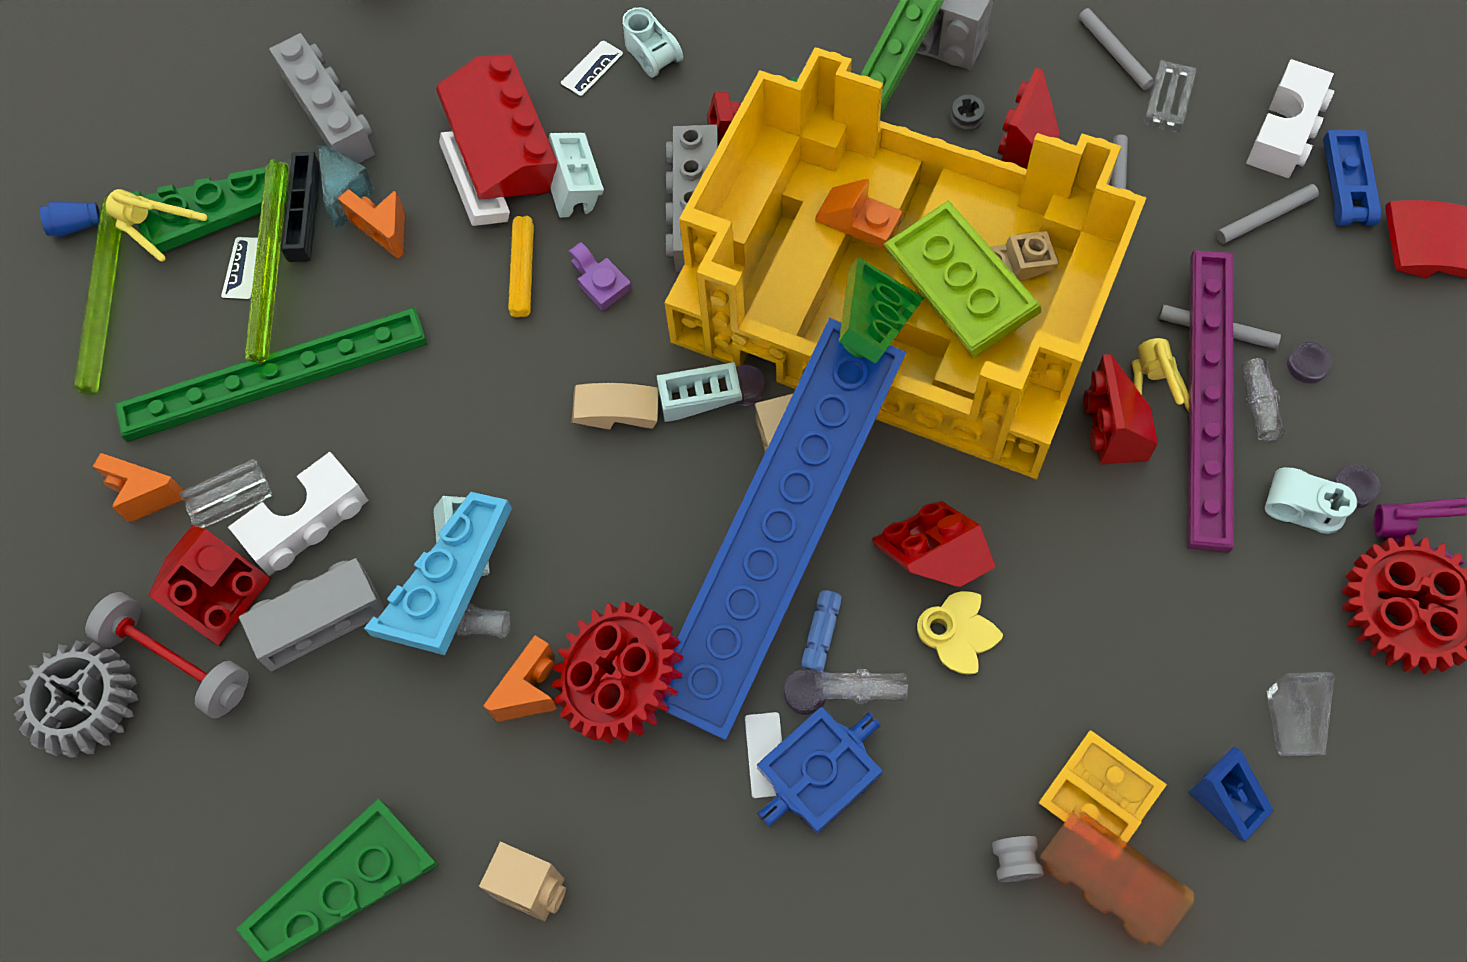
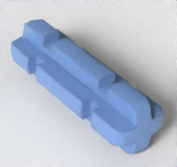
(821, 630)

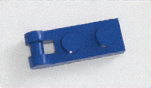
(1351, 177)

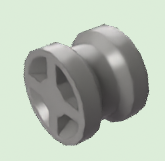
(1017, 859)

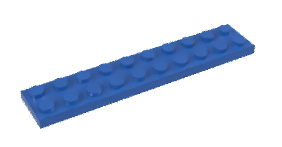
(777, 530)

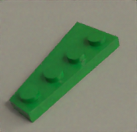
(222, 201)
(874, 310)
(343, 879)

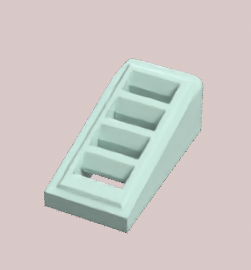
(683, 380)

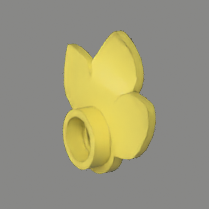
(964, 635)

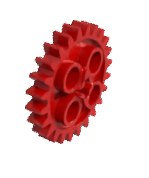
(1412, 603)
(601, 672)

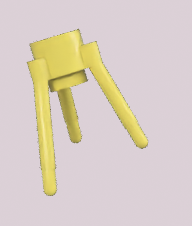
(133, 209)
(1157, 363)

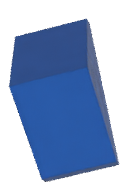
(1233, 795)

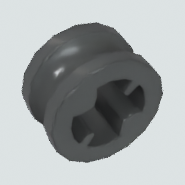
(967, 102)

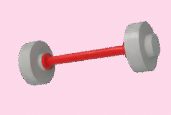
(116, 619)

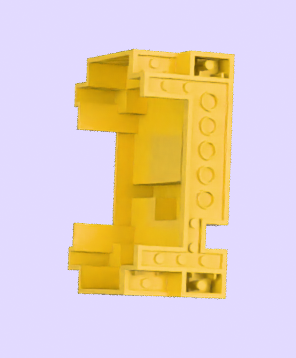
(772, 276)

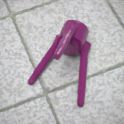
(1402, 519)

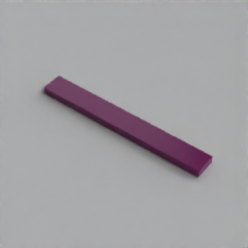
(1211, 403)

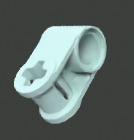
(649, 41)
(1308, 501)

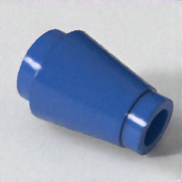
(68, 217)

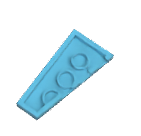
(439, 590)

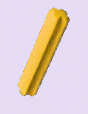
(521, 267)

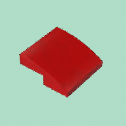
(1428, 237)

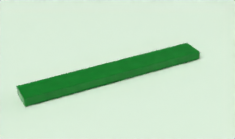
(279, 373)

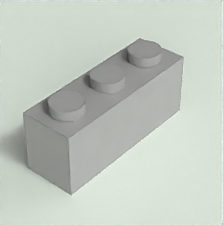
(311, 614)

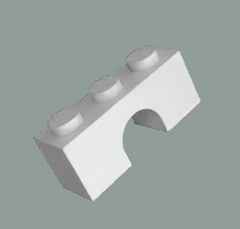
(1299, 98)
(277, 539)

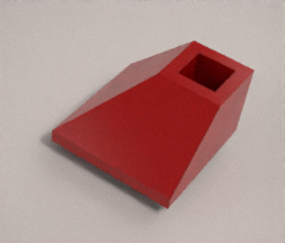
(1030, 117)
(1120, 416)
(938, 545)
(207, 584)

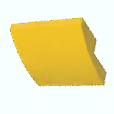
(1104, 786)

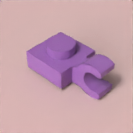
(601, 280)

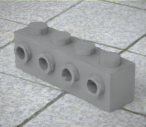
(320, 98)
(690, 155)

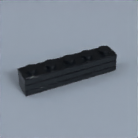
(300, 207)

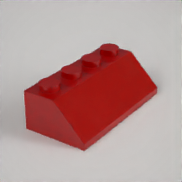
(497, 129)

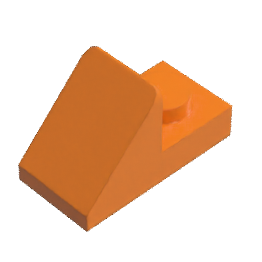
(856, 214)
(381, 222)
(139, 488)
(516, 692)

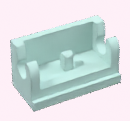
(576, 173)

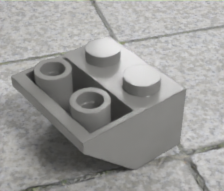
(958, 32)

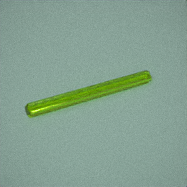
(266, 262)
(98, 304)

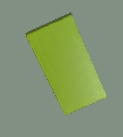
(962, 278)

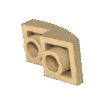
(1027, 254)
(608, 403)

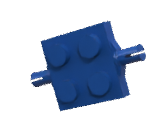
(819, 770)

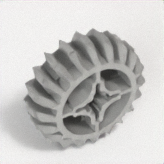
(50, 710)

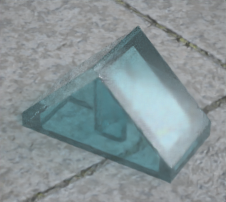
(338, 176)

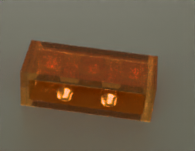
(1117, 878)

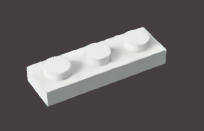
(479, 211)

